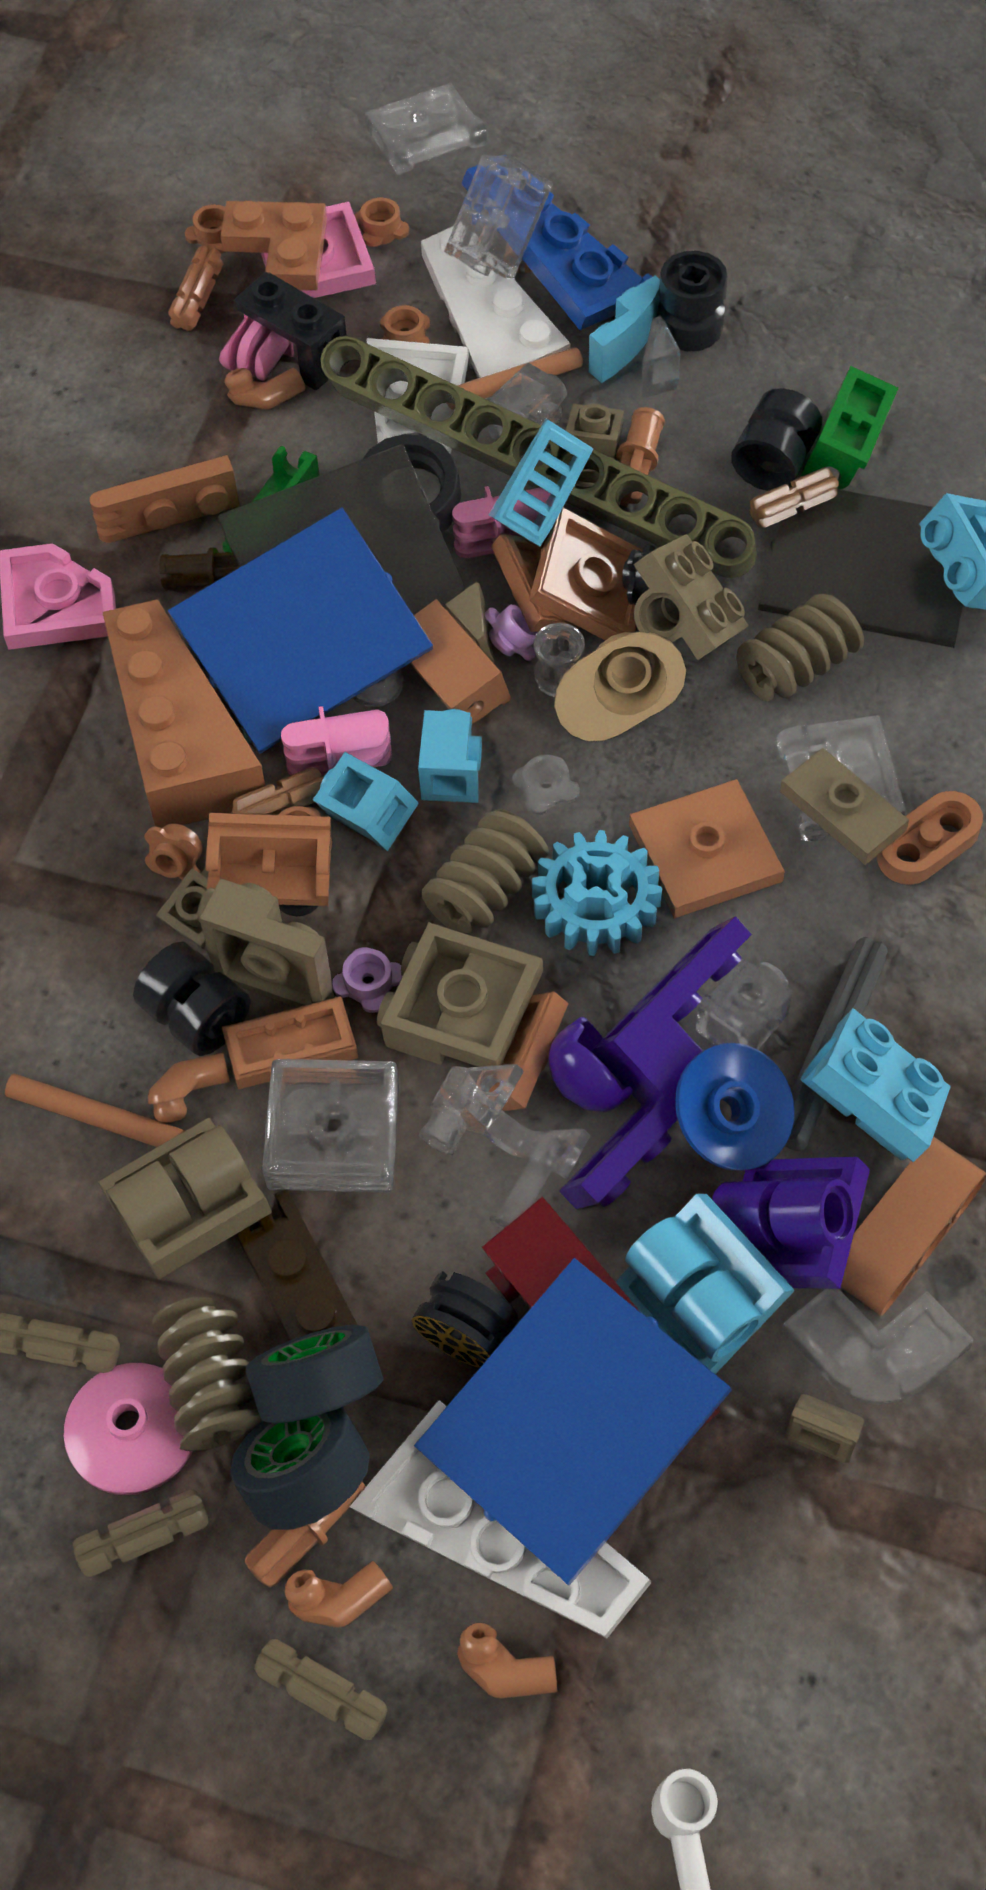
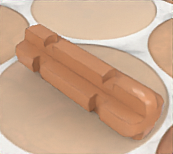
(195, 288)

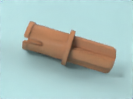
(640, 446)
(285, 1548)

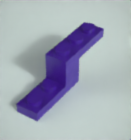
(650, 1055)

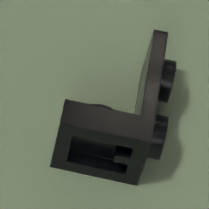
(295, 318)

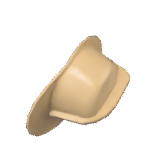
(619, 685)

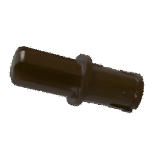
(195, 569)

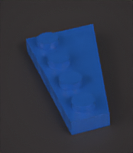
(574, 265)

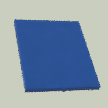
(300, 629)
(572, 1420)

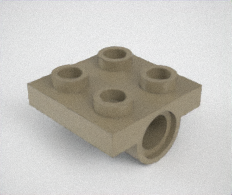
(686, 598)
(185, 1197)

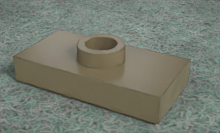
(844, 805)

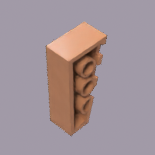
(180, 729)

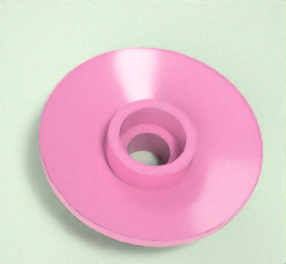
(124, 1459)

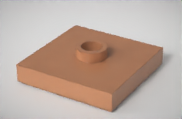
(583, 577)
(706, 848)

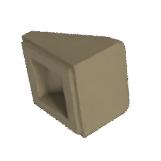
(469, 612)
(824, 1428)

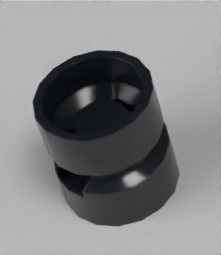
(692, 299)
(776, 439)
(191, 997)

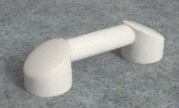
(679, 1810)

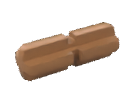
(783, 501)
(291, 791)

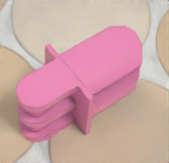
(254, 349)
(477, 531)
(324, 741)

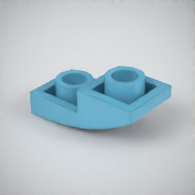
(623, 338)

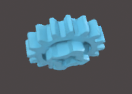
(596, 892)

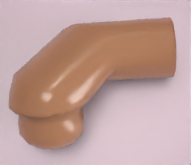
(263, 395)
(180, 1079)
(335, 1603)
(499, 1670)

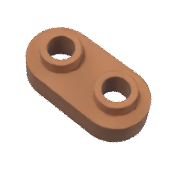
(928, 841)

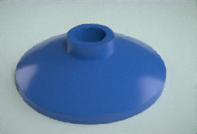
(758, 1102)

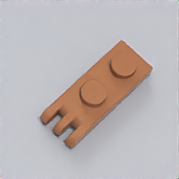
(164, 499)

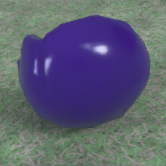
(581, 1073)

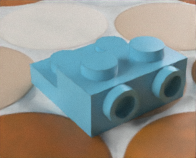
(958, 541)

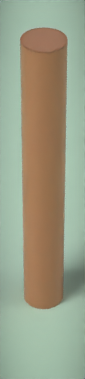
(551, 364)
(89, 1111)

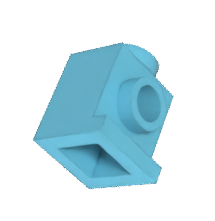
(449, 757)
(365, 800)

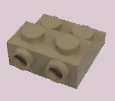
(260, 951)
(458, 998)

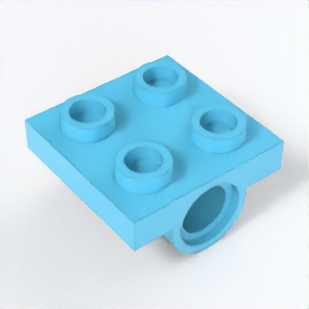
(880, 1084)
(703, 1282)

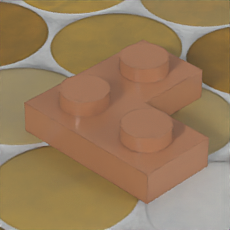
(285, 230)

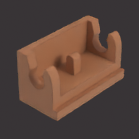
(457, 666)
(273, 851)

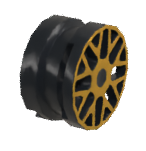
(464, 1318)

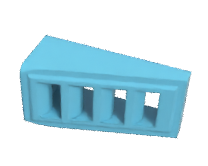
(548, 512)

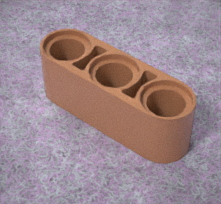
(909, 1225)

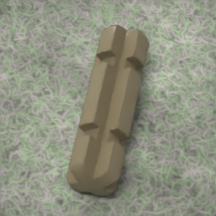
(58, 1343)
(140, 1533)
(321, 1689)

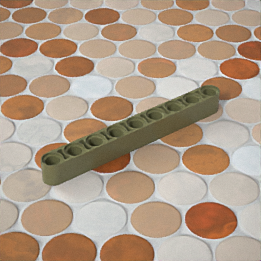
(474, 413)

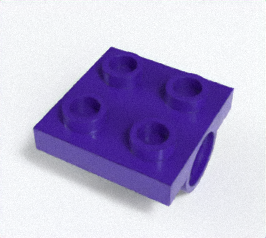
(799, 1215)

